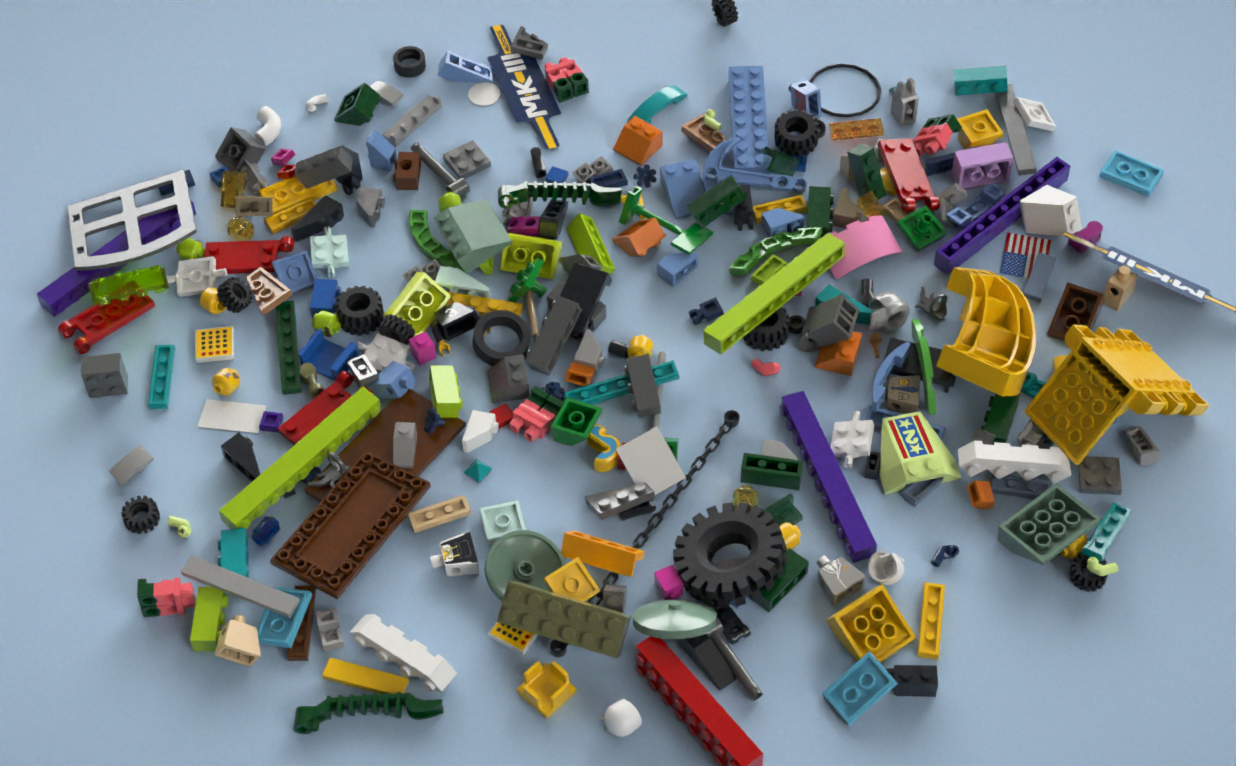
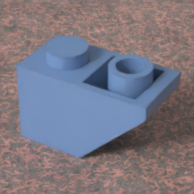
(380, 152)
(781, 220)

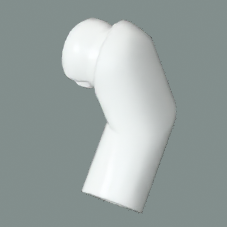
(311, 104)

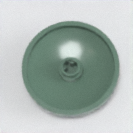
(522, 558)
(674, 619)

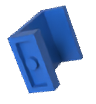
(327, 356)

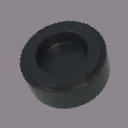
(796, 324)

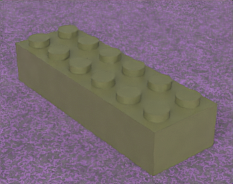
(564, 618)

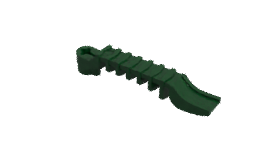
(600, 196)
(309, 717)

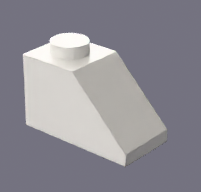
(479, 430)

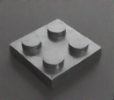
(466, 160)
(1100, 475)

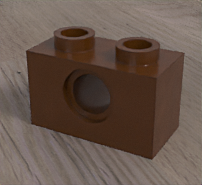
(407, 171)

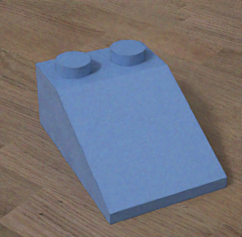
(681, 186)

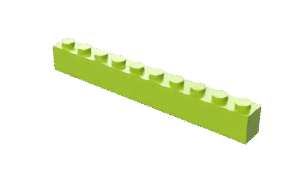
(773, 293)
(300, 460)

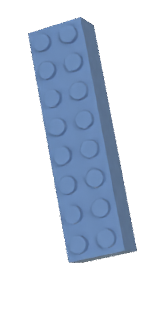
(748, 118)

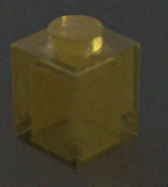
(871, 205)

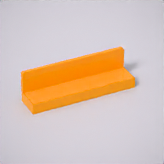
(600, 552)

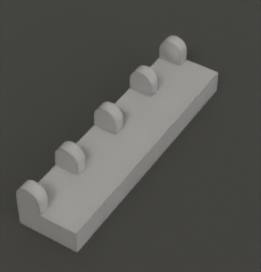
(412, 120)

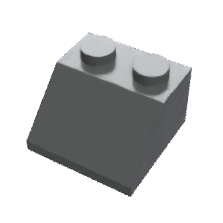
(237, 147)
(508, 379)

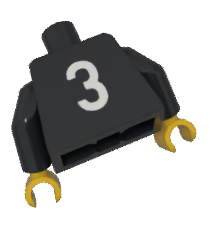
(452, 322)

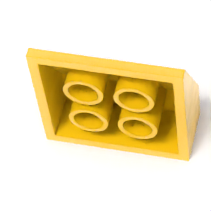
(871, 625)

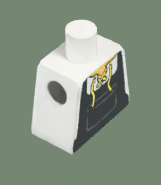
(457, 556)

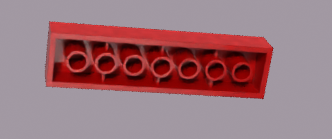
(695, 705)

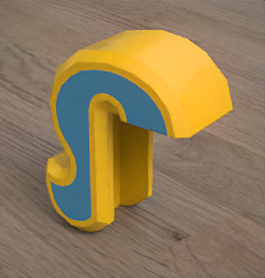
(606, 446)

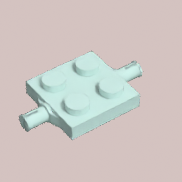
(329, 251)

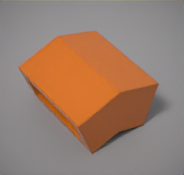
(580, 374)
(981, 494)

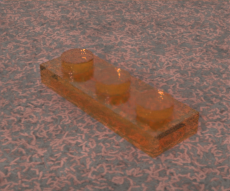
(856, 129)

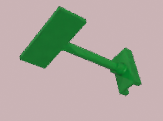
(687, 240)

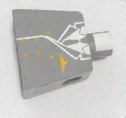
(839, 579)

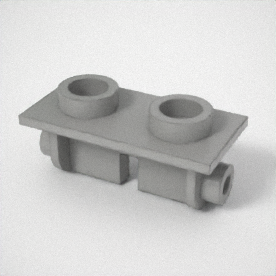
(256, 180)
(1030, 435)

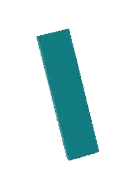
(161, 377)
(1106, 531)

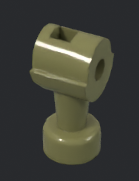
(309, 377)

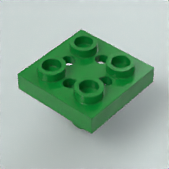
(925, 226)
(526, 281)

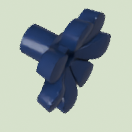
(645, 175)
(554, 389)
(433, 420)

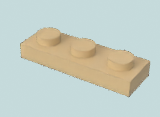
(439, 514)

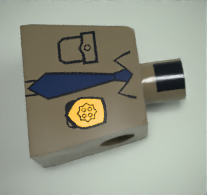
(903, 394)

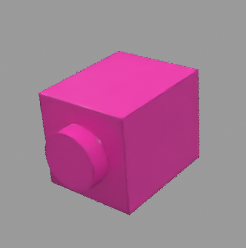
(422, 348)
(669, 583)

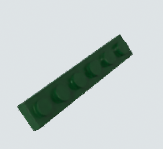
(288, 348)

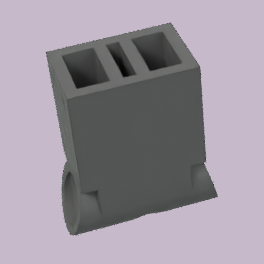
(828, 323)

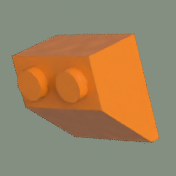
(638, 141)
(640, 237)
(840, 356)

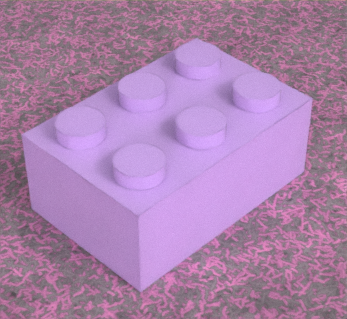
(982, 166)

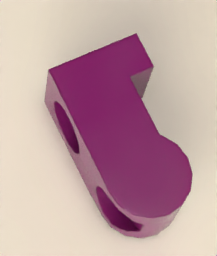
(524, 225)
(1090, 233)

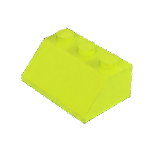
(528, 249)
(419, 302)

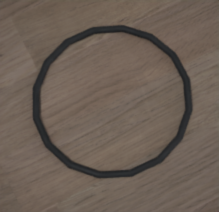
(858, 68)

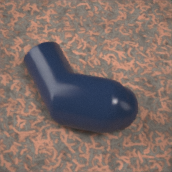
(943, 553)

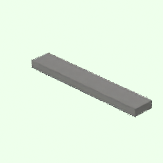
(240, 586)

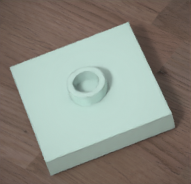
(501, 519)

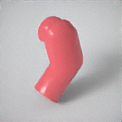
(767, 368)

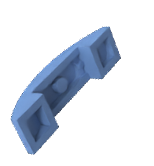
(969, 213)
(895, 358)

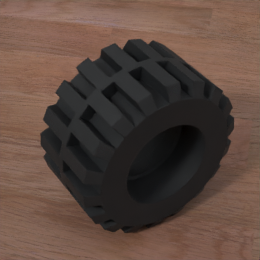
(800, 122)
(357, 299)
(771, 336)

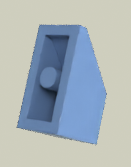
(676, 267)

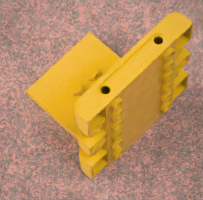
(1103, 381)

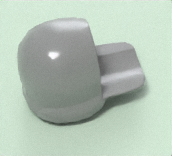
(889, 312)

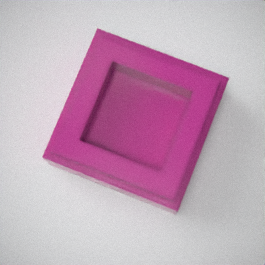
(282, 156)

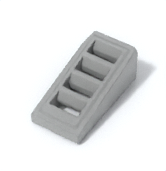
(1144, 456)

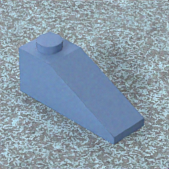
(463, 69)

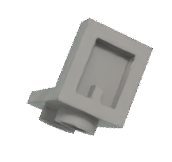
(949, 198)

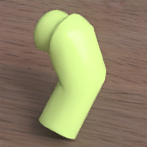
(710, 120)
(181, 524)
(1099, 569)

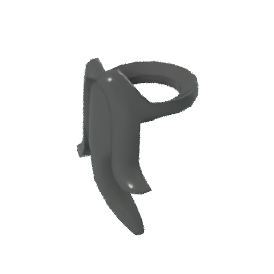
(933, 306)
(332, 474)

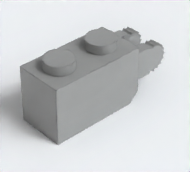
(904, 102)

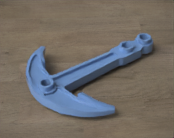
(714, 167)

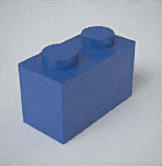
(324, 296)

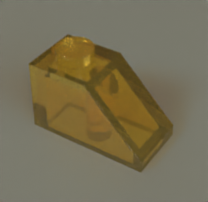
(232, 185)

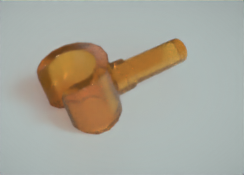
(875, 338)

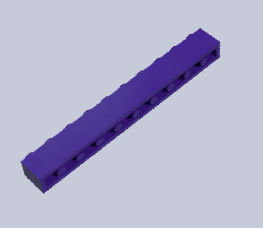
(998, 217)
(74, 283)
(828, 477)

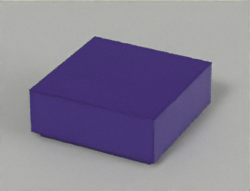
(271, 421)

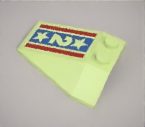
(912, 453)

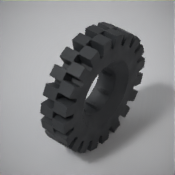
(731, 526)

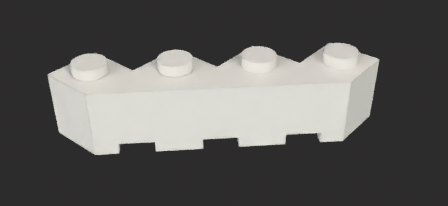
(1004, 459)
(410, 656)

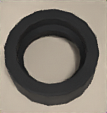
(407, 53)

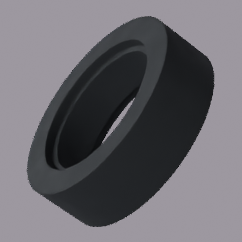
(500, 318)

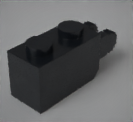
(352, 179)
(744, 210)
(914, 680)

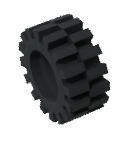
(725, 11)
(234, 294)
(396, 329)
(142, 523)
(1083, 580)

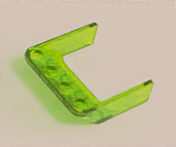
(128, 283)

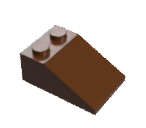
(1075, 307)

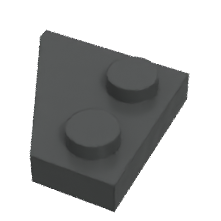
(528, 45)

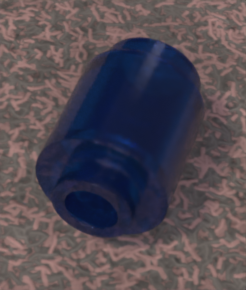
(265, 530)

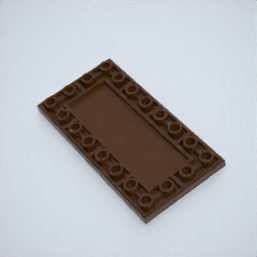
(379, 434)
(350, 524)

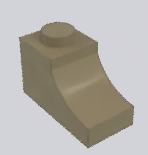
(253, 206)
(845, 211)

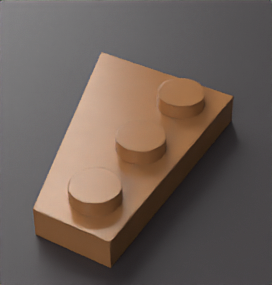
(702, 134)
(267, 290)

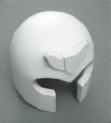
(886, 567)
(621, 718)

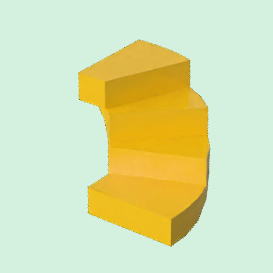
(995, 334)

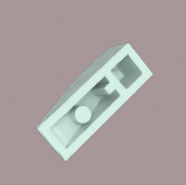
(459, 282)

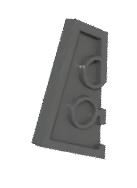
(618, 500)

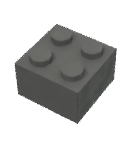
(104, 375)

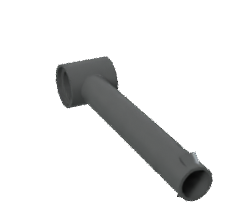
(458, 186)
(734, 663)

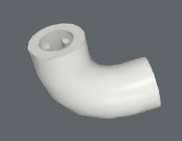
(271, 127)

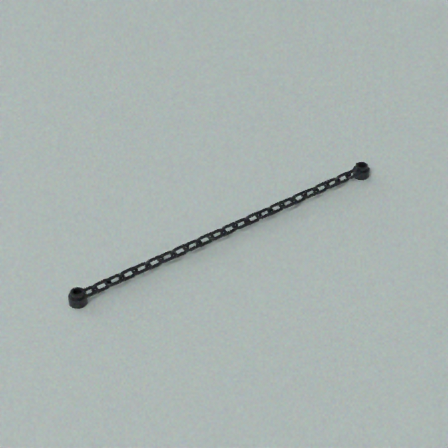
(729, 415)

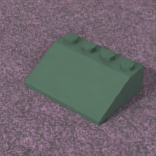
(473, 233)
(1046, 525)

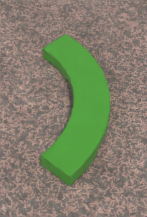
(427, 243)
(762, 249)
(926, 365)

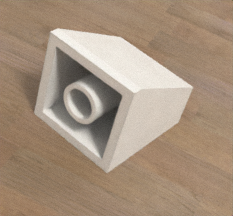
(1050, 212)

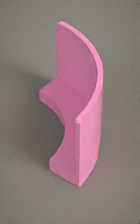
(864, 244)

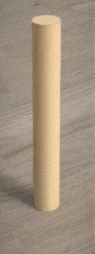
(531, 313)

